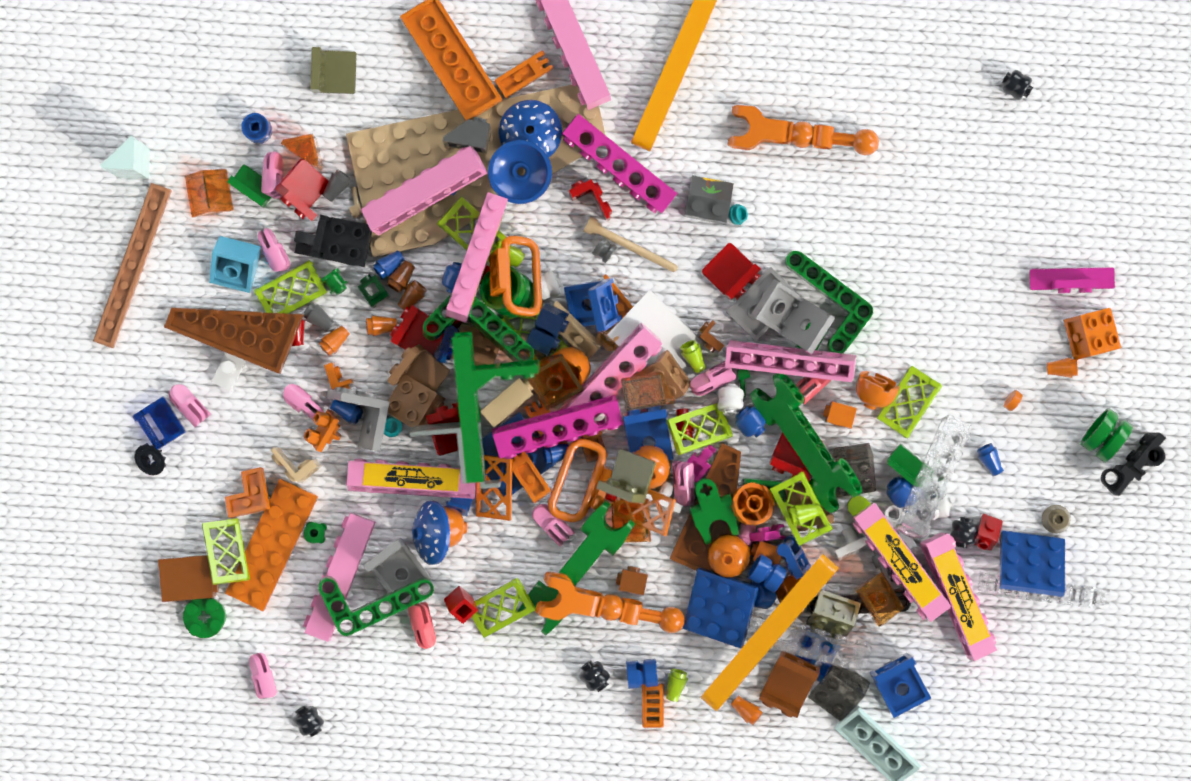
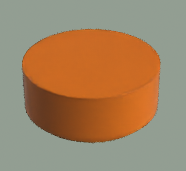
(1013, 400)

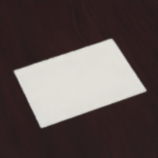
(661, 322)

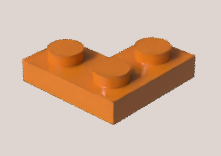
(254, 496)

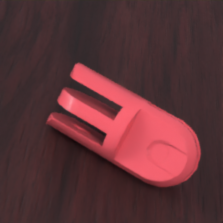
(813, 383)
(422, 625)

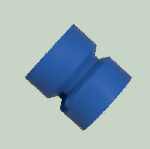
(256, 128)
(765, 572)
(642, 673)

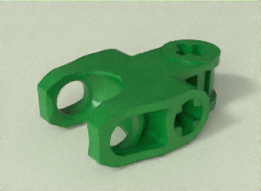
(712, 508)

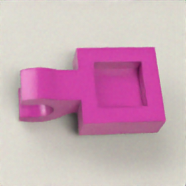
(700, 462)
(766, 533)

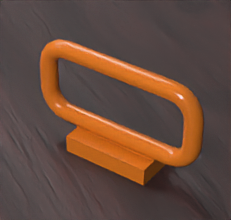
(500, 275)
(593, 497)

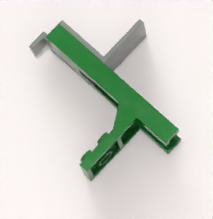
(469, 431)

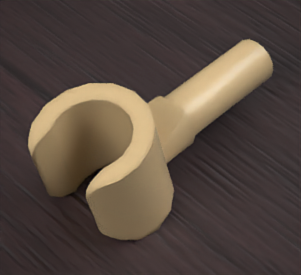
(355, 209)

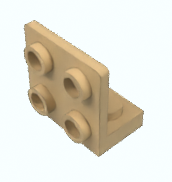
(306, 468)

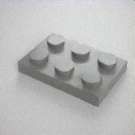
(745, 305)

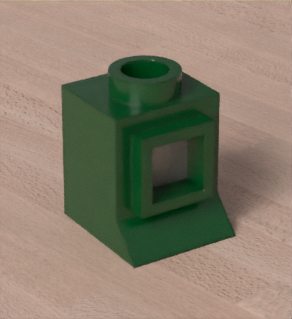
(373, 290)

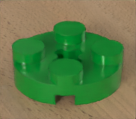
(196, 626)

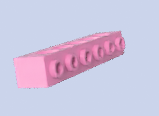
(790, 361)
(610, 368)

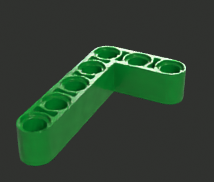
(834, 296)
(481, 324)
(373, 606)

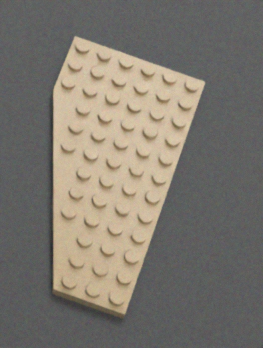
(402, 150)

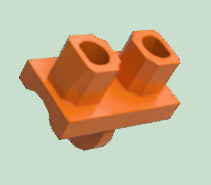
(325, 432)

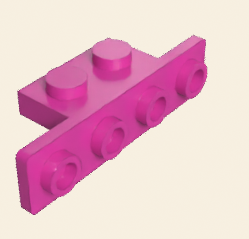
(1072, 279)

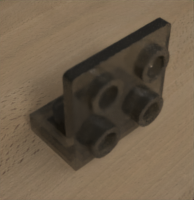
(861, 461)
(839, 691)

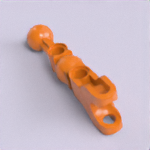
(800, 134)
(609, 607)

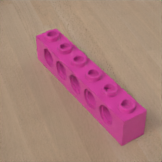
(664, 193)
(564, 417)

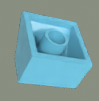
(234, 264)

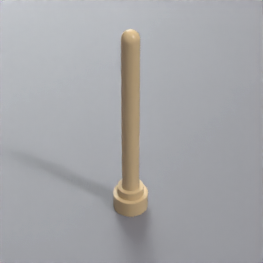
(594, 227)

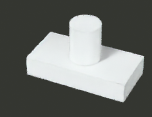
(228, 371)
(667, 489)
(854, 545)

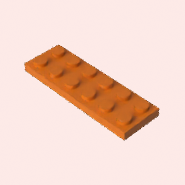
(451, 58)
(273, 543)

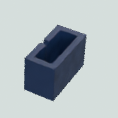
(547, 329)

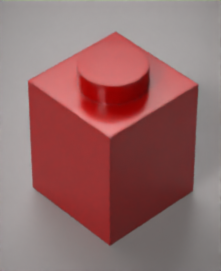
(460, 604)

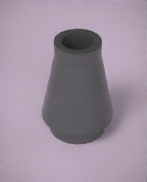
(336, 184)
(316, 315)

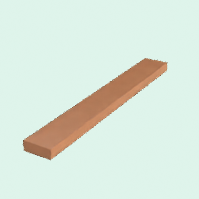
(132, 265)

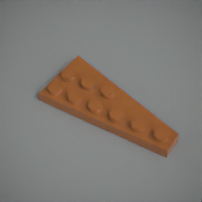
(244, 334)
(690, 546)

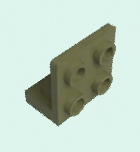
(333, 71)
(629, 477)
(833, 614)

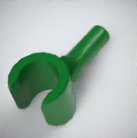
(743, 374)

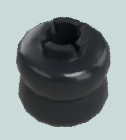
(1017, 84)
(964, 532)
(594, 676)
(308, 721)

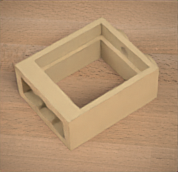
(508, 402)

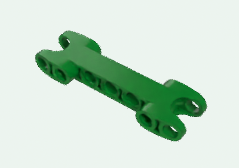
(825, 471)
(599, 538)

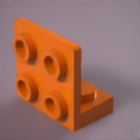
(1092, 333)

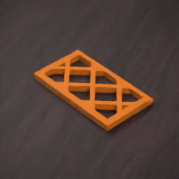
(507, 499)
(649, 524)

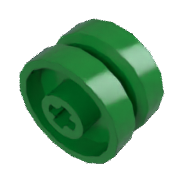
(520, 293)
(1106, 435)

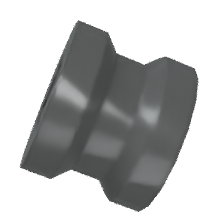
(604, 249)

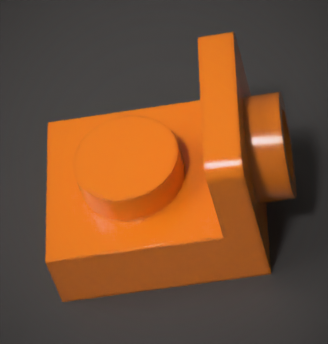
(334, 374)

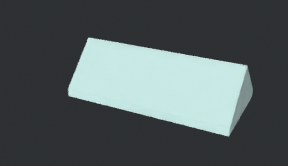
(129, 160)
(877, 746)

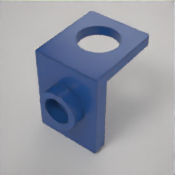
(461, 504)

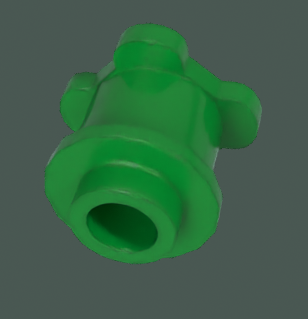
(335, 282)
(321, 528)

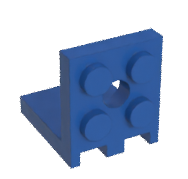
(602, 300)
(646, 424)
(897, 672)

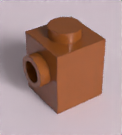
(632, 580)

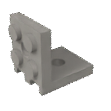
(792, 316)
(373, 419)
(390, 560)

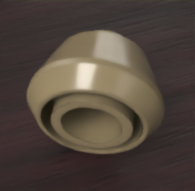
(1054, 513)

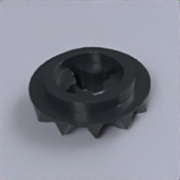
(143, 461)

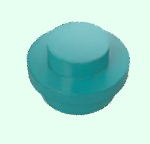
(737, 214)
(392, 427)

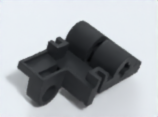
(336, 241)
(1135, 463)

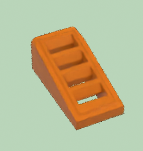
(658, 723)

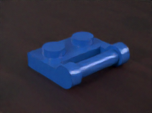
(796, 559)

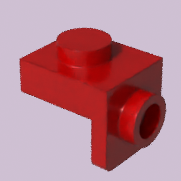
(988, 532)

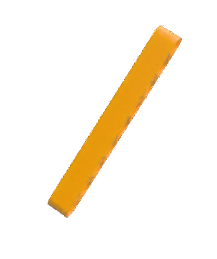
(673, 73)
(769, 632)

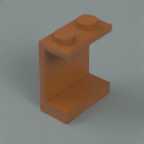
(186, 578)
(789, 684)

